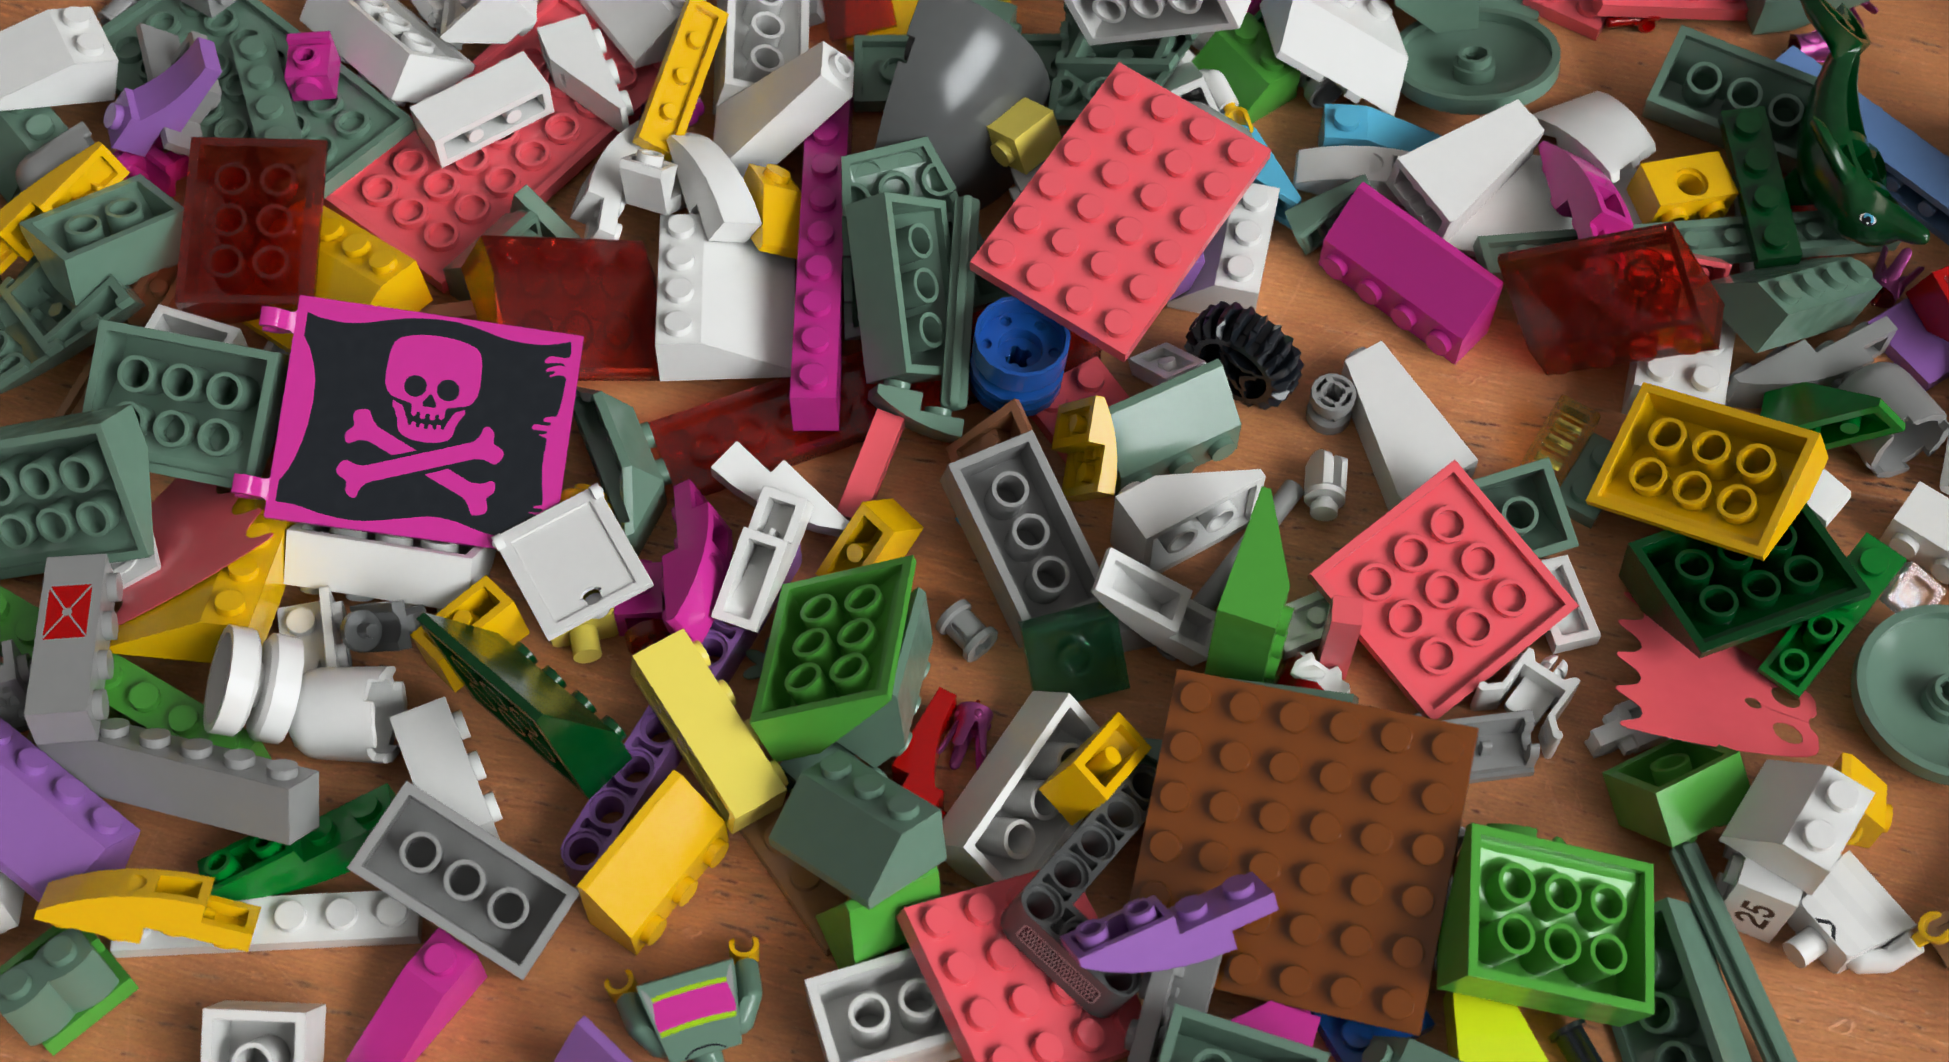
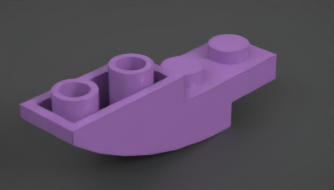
(1156, 938)

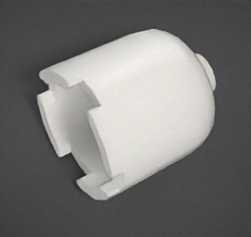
(347, 714)

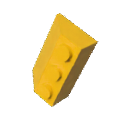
(654, 864)

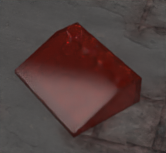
(250, 226)
(576, 289)
(1612, 299)

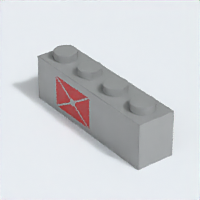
(72, 649)

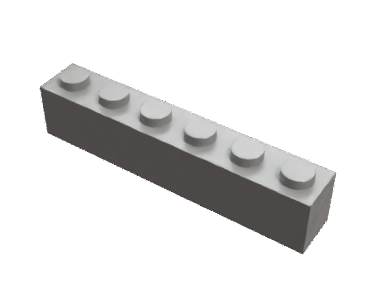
(195, 780)

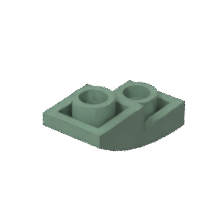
(933, 422)

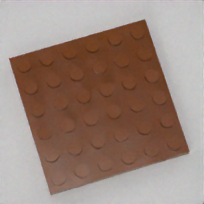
(1338, 814)

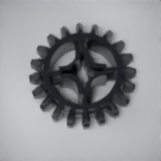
(1253, 351)

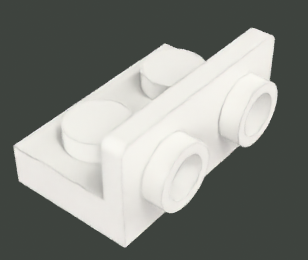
(319, 629)

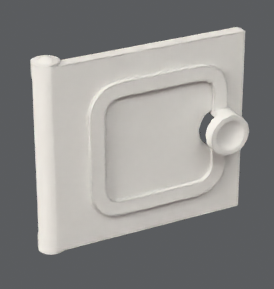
(568, 554)

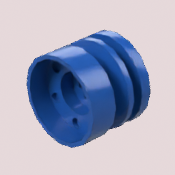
(1017, 356)

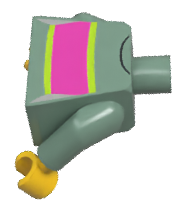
(693, 1010)

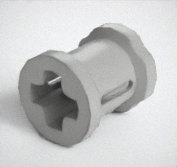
(966, 630)

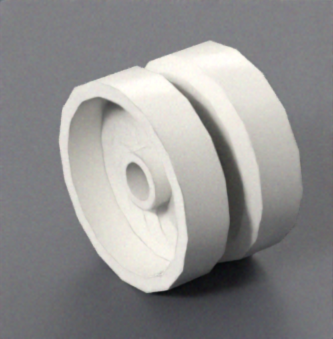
(253, 684)

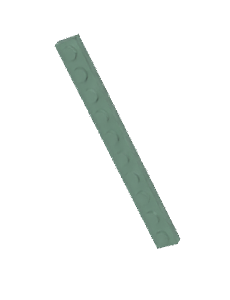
(1711, 237)

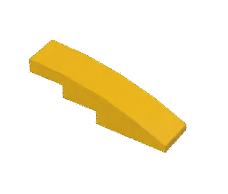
(75, 178)

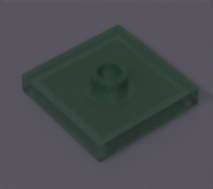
(1075, 652)

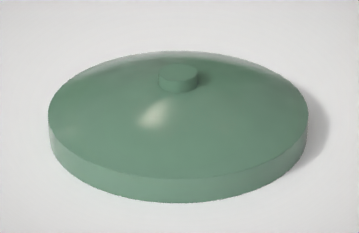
(1480, 67)
(1904, 690)

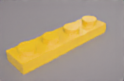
(681, 75)

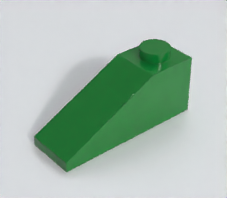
(1835, 413)

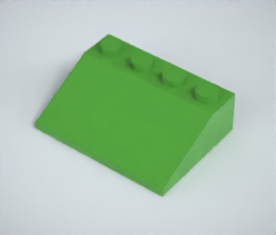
(1253, 608)
(831, 656)
(1549, 928)

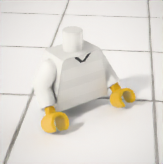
(1856, 924)

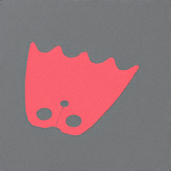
(193, 539)
(1706, 696)

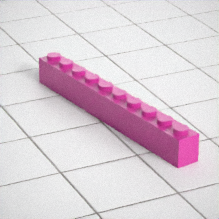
(819, 279)

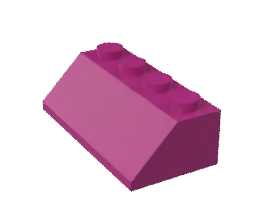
(1410, 274)

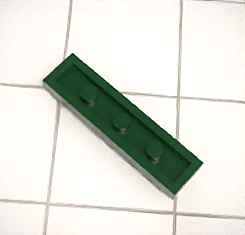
(1760, 187)

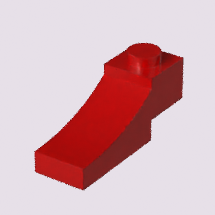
(918, 763)

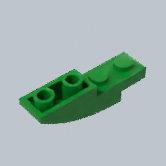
(1815, 641)
(268, 868)

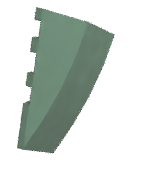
(1086, 67)
(900, 169)
(46, 329)

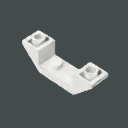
(652, 181)

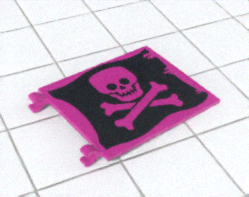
(417, 422)

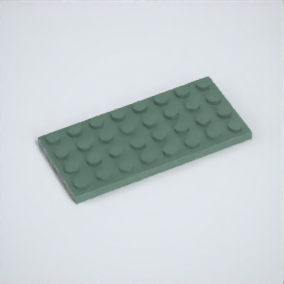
(356, 124)

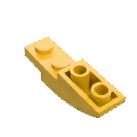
(129, 900)

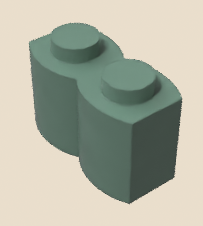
(54, 985)

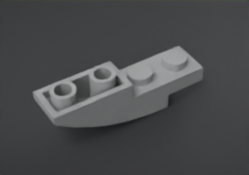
(1803, 364)

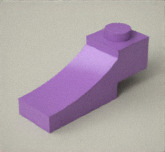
(164, 101)

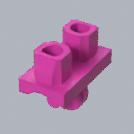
(156, 166)

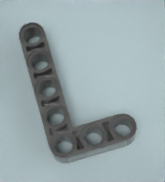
(1046, 903)

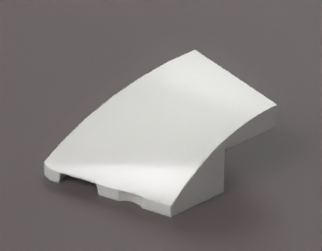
(1599, 132)

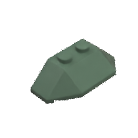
(623, 462)

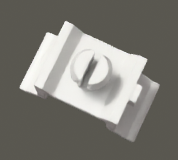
(1535, 691)

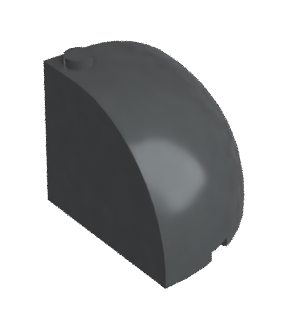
(957, 80)

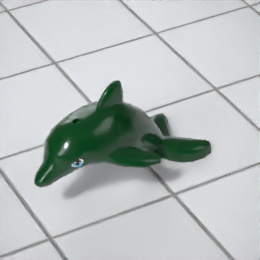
(1834, 161)

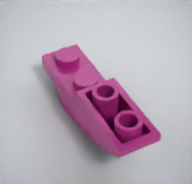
(1583, 193)
(697, 566)

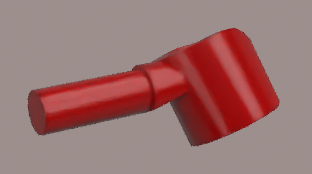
(1645, 25)

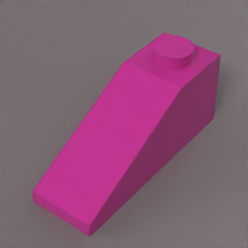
(421, 1001)

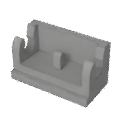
(1502, 746)

